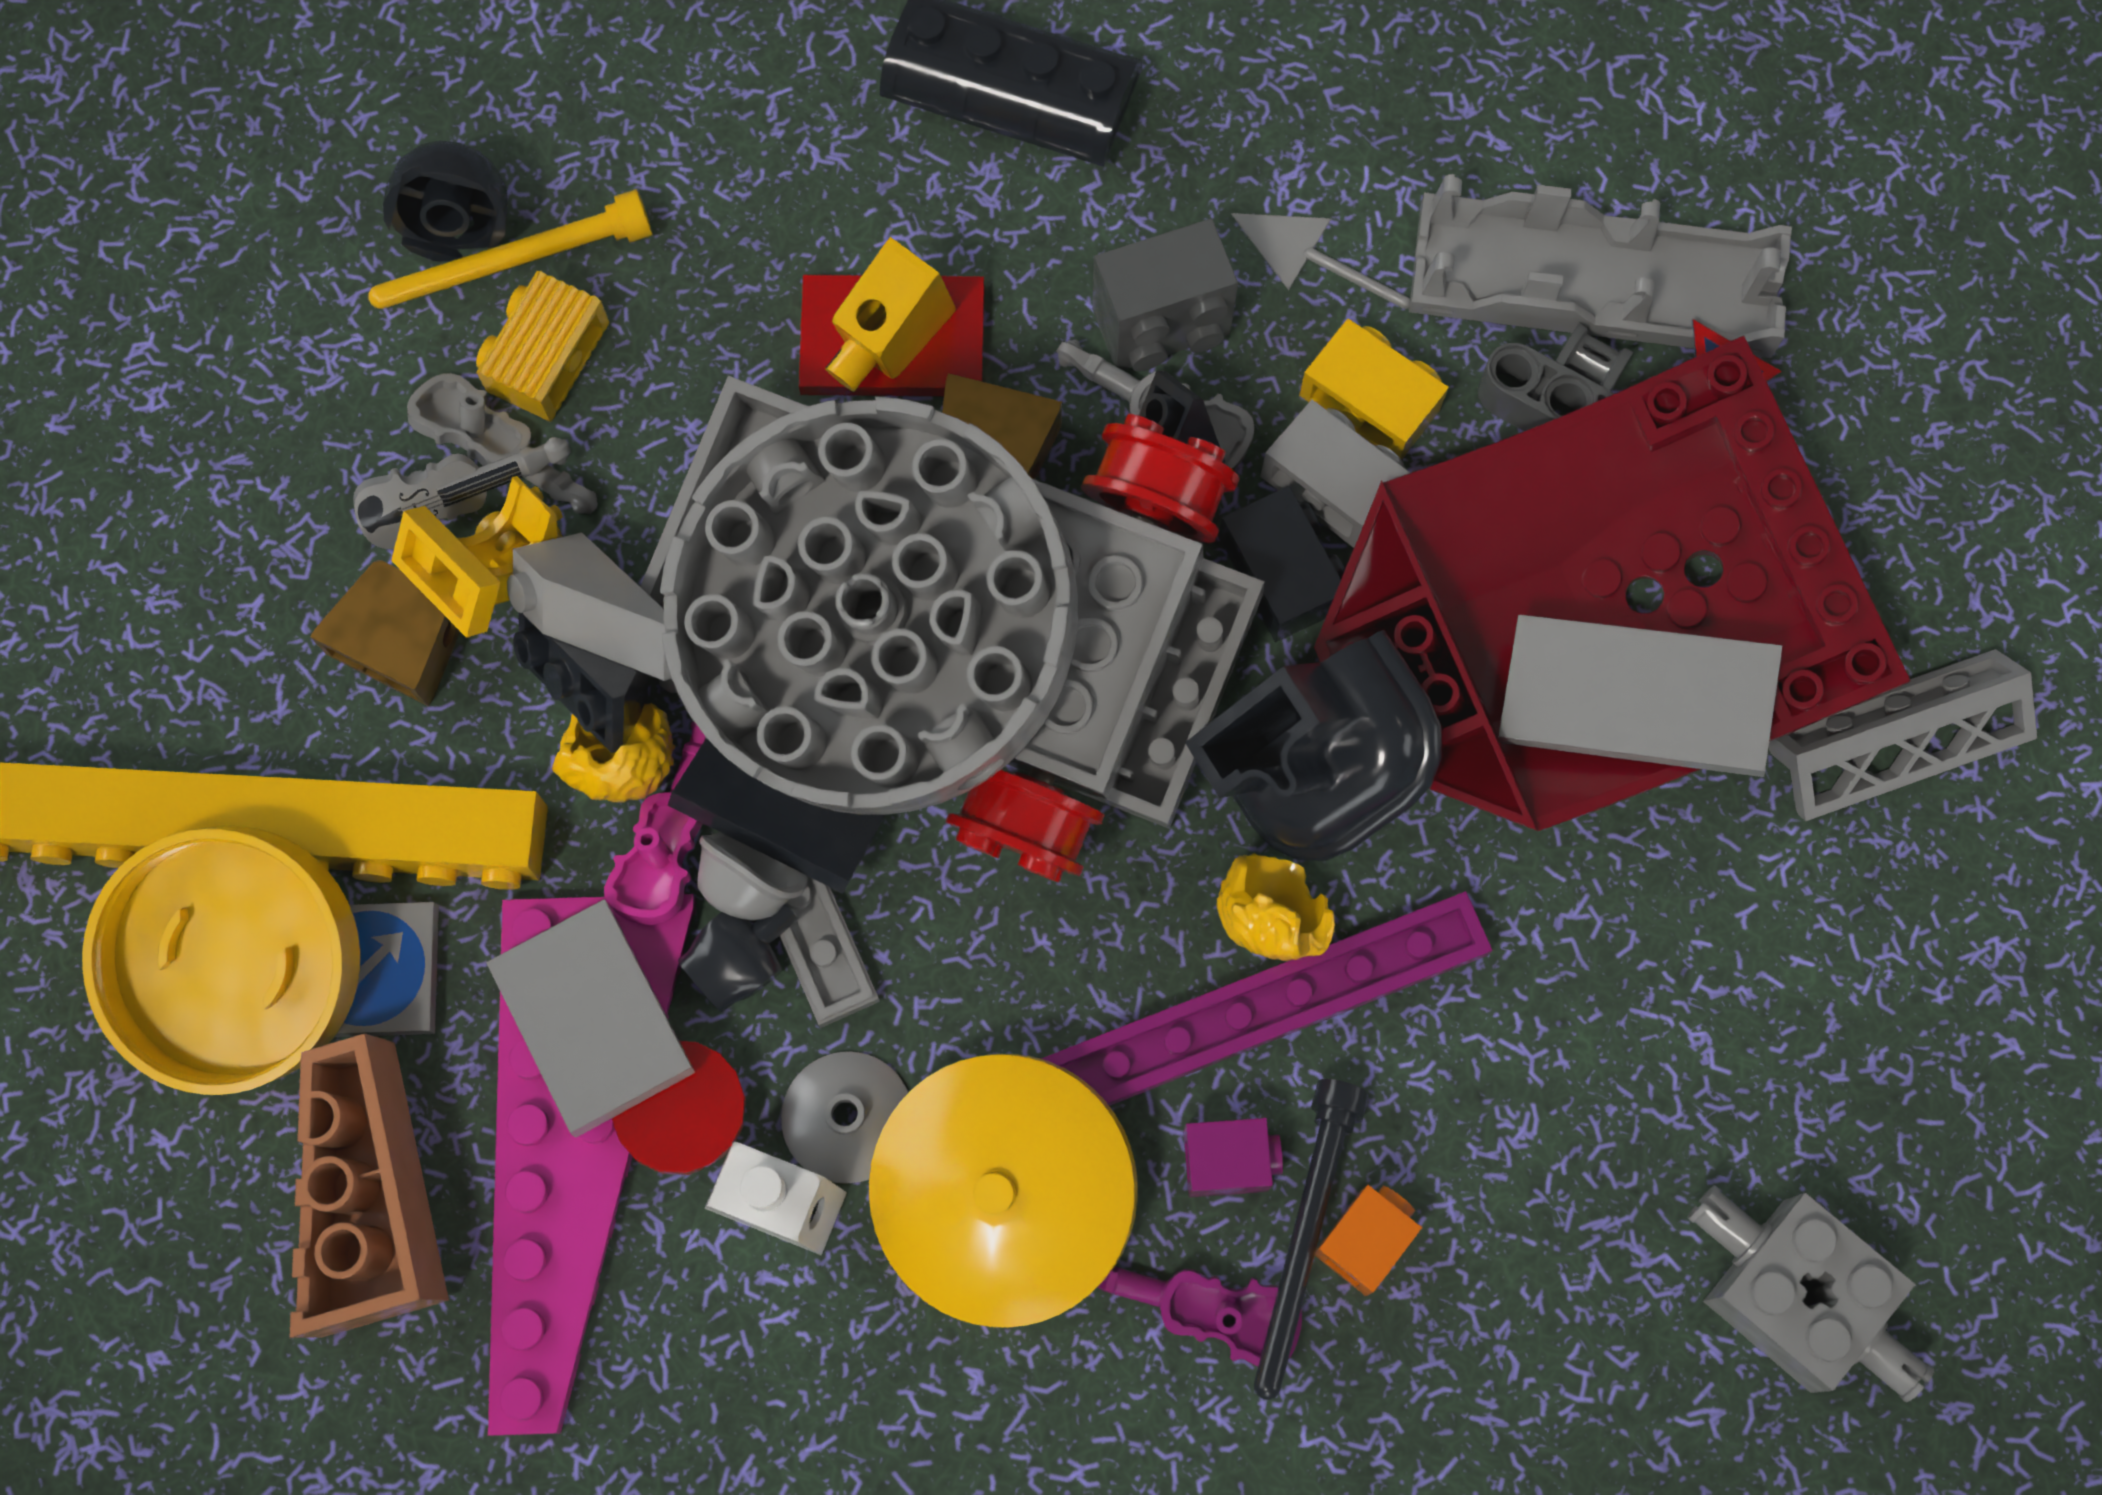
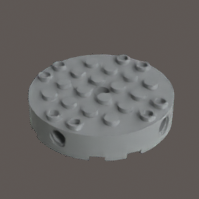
(967, 625)

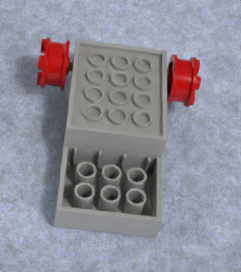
(1149, 641)

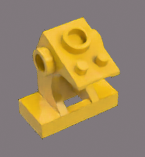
(472, 572)

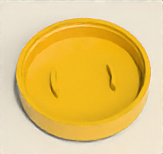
(220, 959)

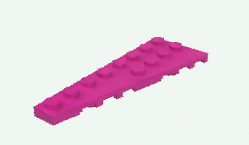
(553, 1194)

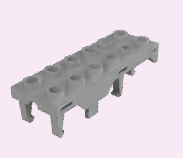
(1567, 264)

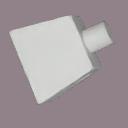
(776, 1197)

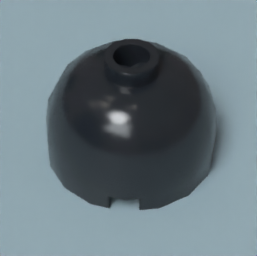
(437, 192)

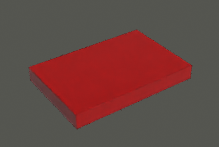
(952, 350)

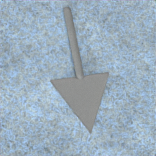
(1291, 240)

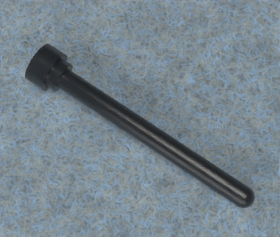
(1337, 1110)

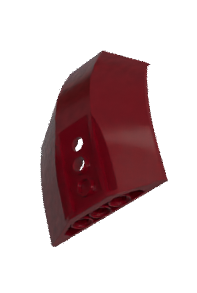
(1562, 531)

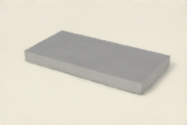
(1641, 695)

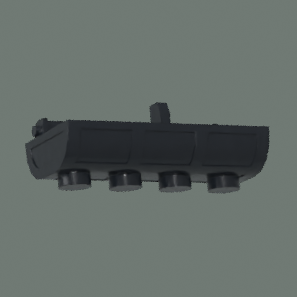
(1009, 78)

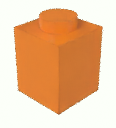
(1369, 1238)

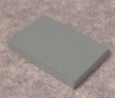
(590, 1018)

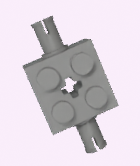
(1851, 1285)

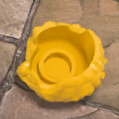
(622, 775)
(1271, 909)

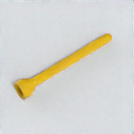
(622, 219)

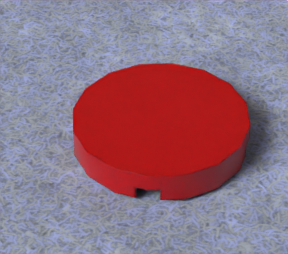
(689, 1121)

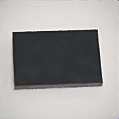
(798, 834)

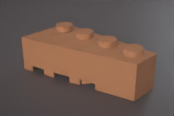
(361, 1194)

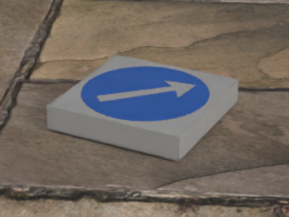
(395, 970)

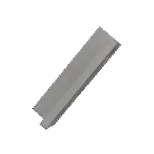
(1914, 713)

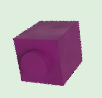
(1231, 1157)

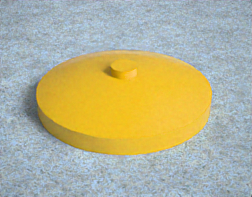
(1003, 1190)

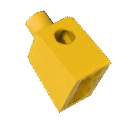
(889, 316)

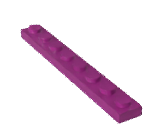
(1278, 1001)

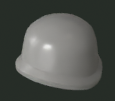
(745, 880)

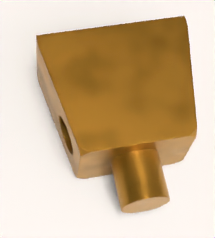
(1015, 419)
(389, 633)

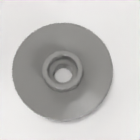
(807, 1119)

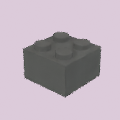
(1164, 296)

